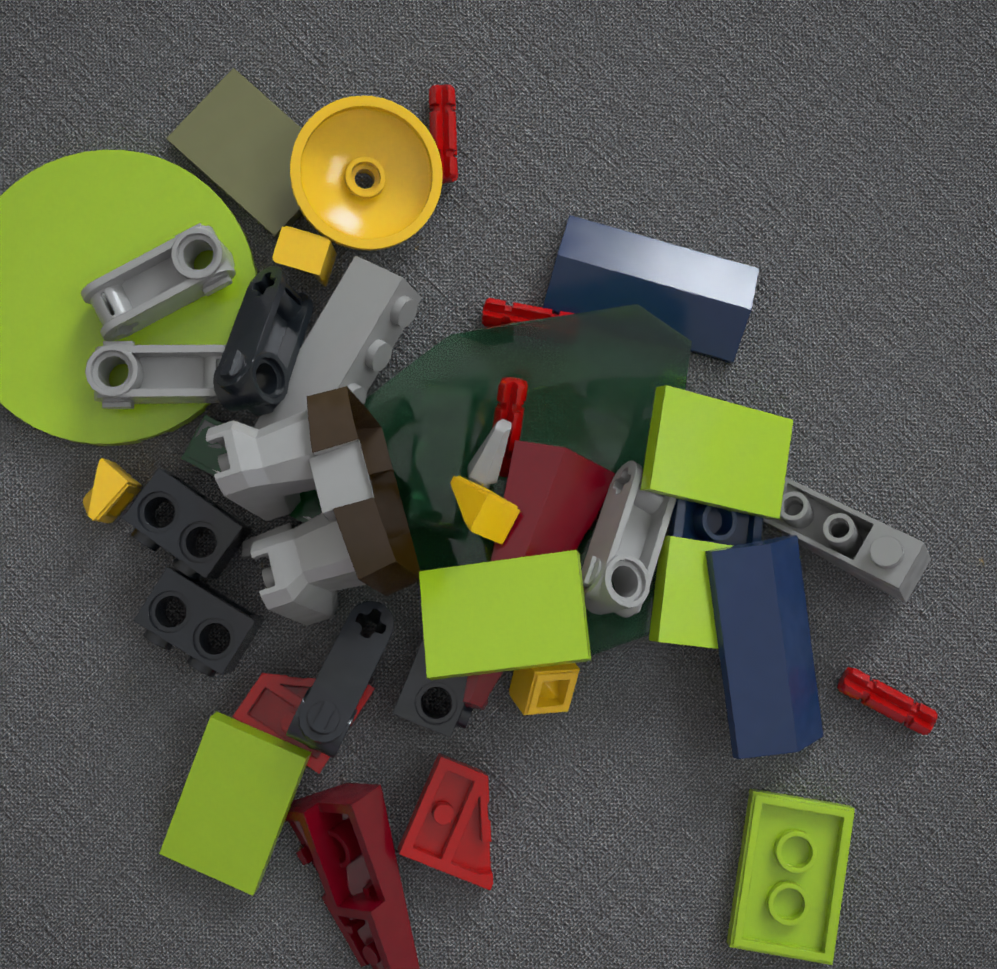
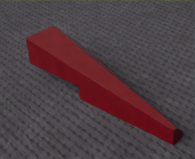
(557, 506)
(354, 853)

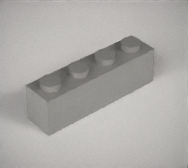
(350, 337)

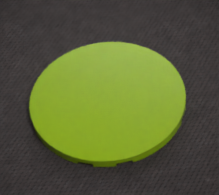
(69, 229)

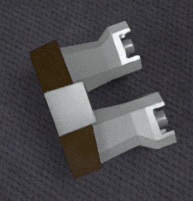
(362, 522)

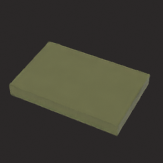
(244, 149)

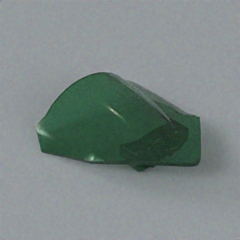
(586, 391)

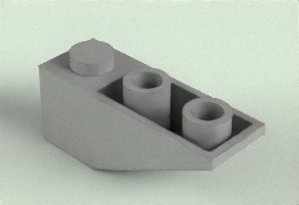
(852, 540)

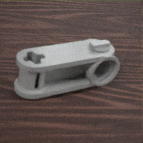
(159, 282)
(155, 373)
(625, 545)

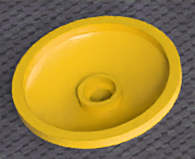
(372, 139)

